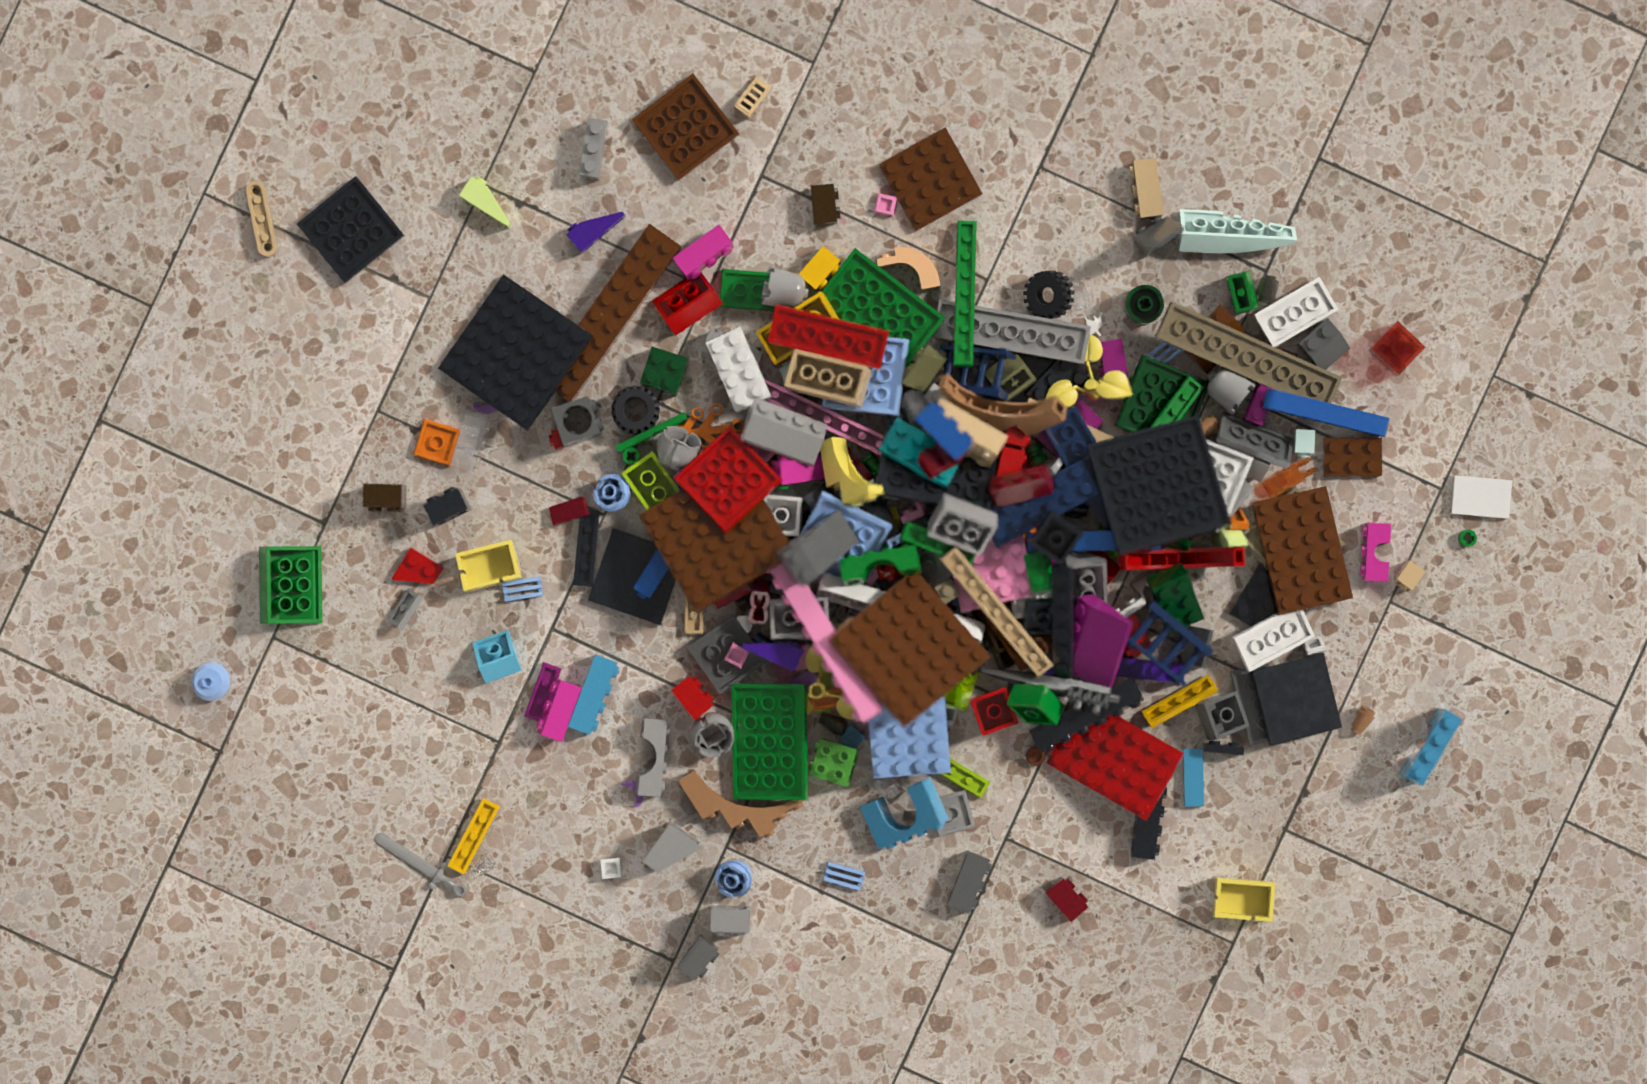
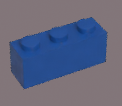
(945, 430)

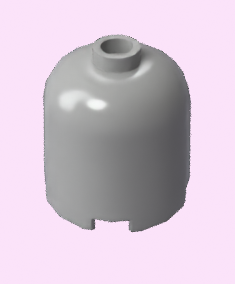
(783, 288)
(1229, 389)

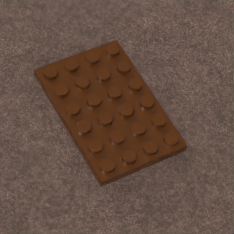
(1302, 550)

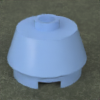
(612, 492)
(210, 681)
(733, 878)

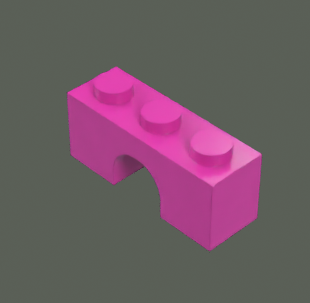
(1373, 568)

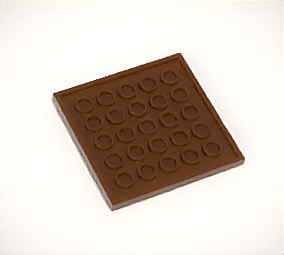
(706, 558)
(909, 648)

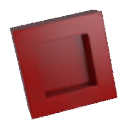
(555, 440)

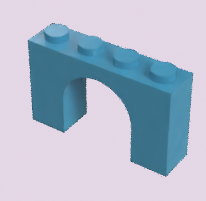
(1443, 728)
(888, 831)

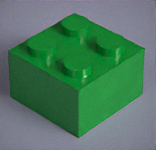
(1035, 704)

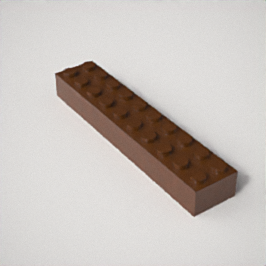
(619, 304)

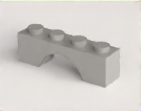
(650, 782)

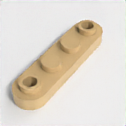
(261, 218)

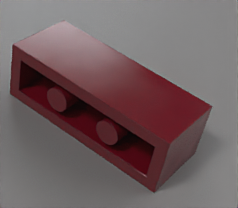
(1021, 485)

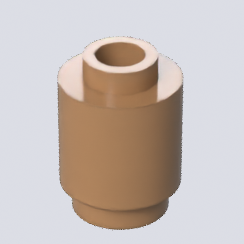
(1210, 426)

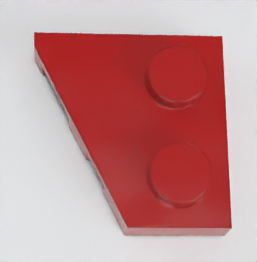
(417, 568)

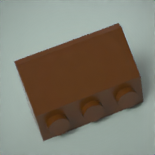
(1222, 316)

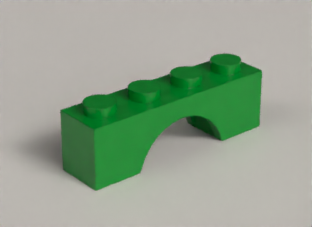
(856, 568)

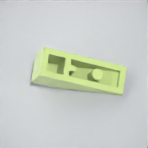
(481, 197)
(1229, 538)

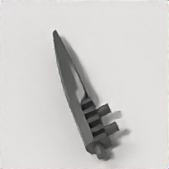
(1061, 687)

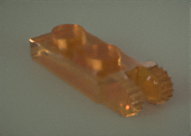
(1287, 479)

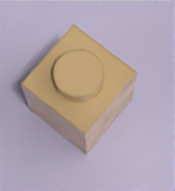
(1409, 576)

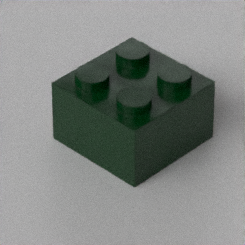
(664, 371)

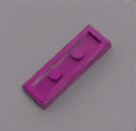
(541, 691)

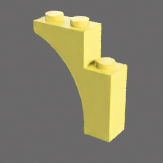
(842, 475)

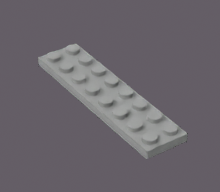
(1020, 333)

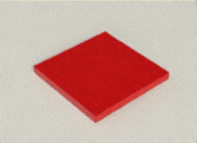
(727, 479)

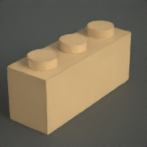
(1146, 188)

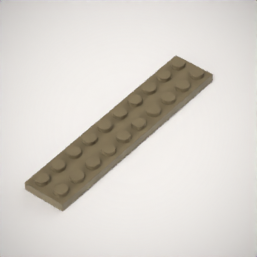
(1245, 355)

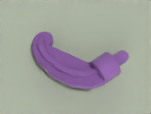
(484, 408)
(632, 784)

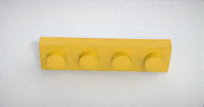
(1180, 701)
(473, 836)

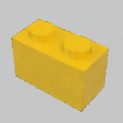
(820, 268)

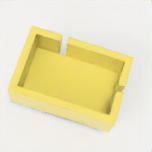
(488, 566)
(1243, 898)

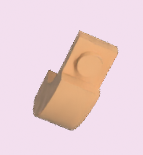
(917, 261)

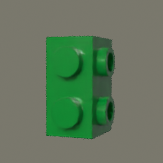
(1242, 291)
(1039, 572)

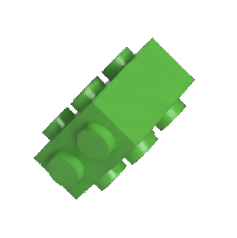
(834, 762)

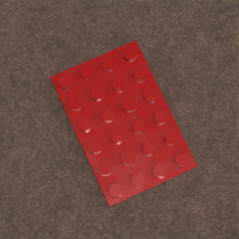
(1119, 764)

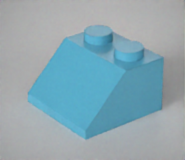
(496, 656)

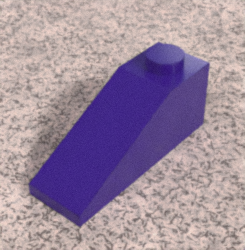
(590, 231)
(783, 653)

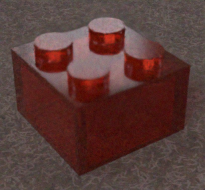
(1396, 348)

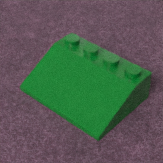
(290, 584)

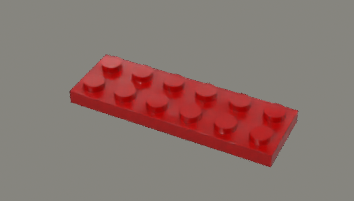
(828, 336)

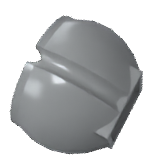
(677, 447)
(717, 742)

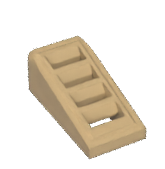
(748, 113)

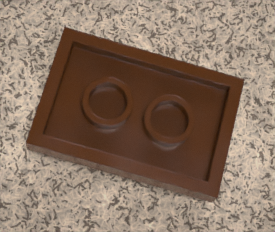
(1352, 456)

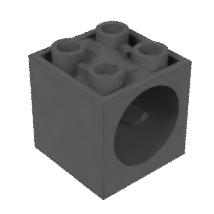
(562, 412)

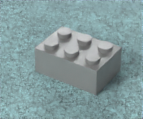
(962, 524)

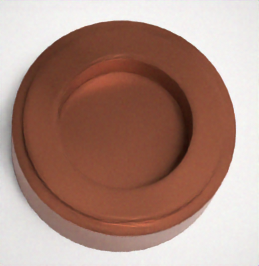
(1034, 756)

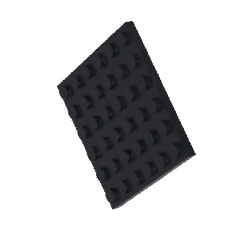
(515, 352)
(968, 483)
(1159, 485)

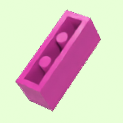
(703, 253)
(794, 472)
(558, 709)

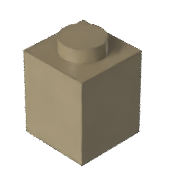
(947, 591)

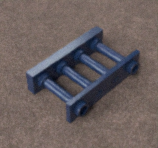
(995, 391)
(1185, 637)

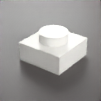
(611, 868)

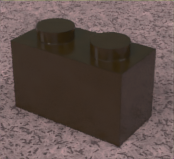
(824, 204)

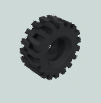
(1061, 294)

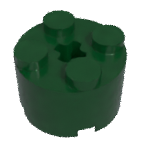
(1133, 308)

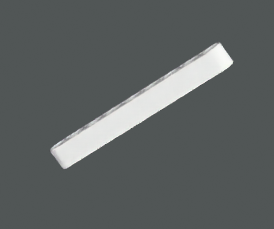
(862, 596)

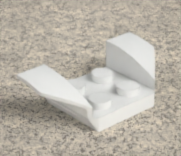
(1134, 604)

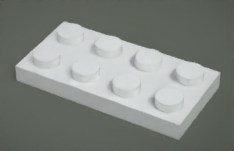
(1295, 312)
(738, 369)
(1272, 638)

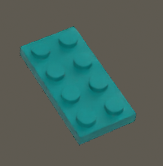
(904, 445)

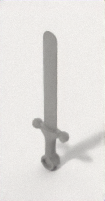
(420, 864)

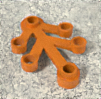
(704, 430)

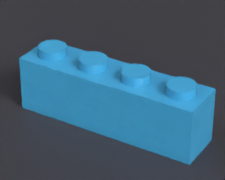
(593, 694)

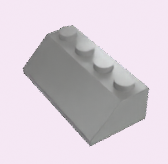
(783, 432)

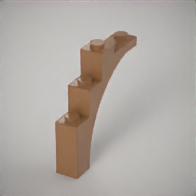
(1029, 416)
(708, 802)

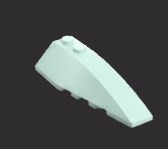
(1223, 234)

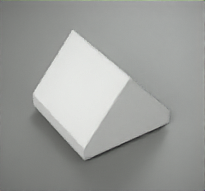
(745, 622)
(1314, 646)

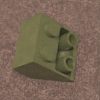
(925, 369)
(1015, 377)

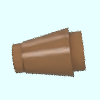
(1362, 719)

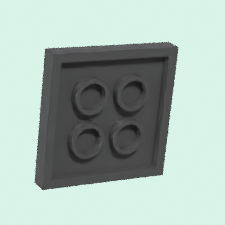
(713, 647)

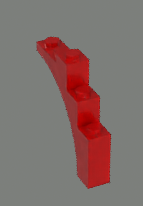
(1190, 559)

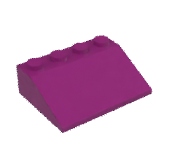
(1098, 640)

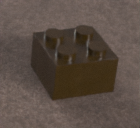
(384, 496)

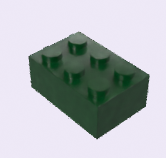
(1175, 595)

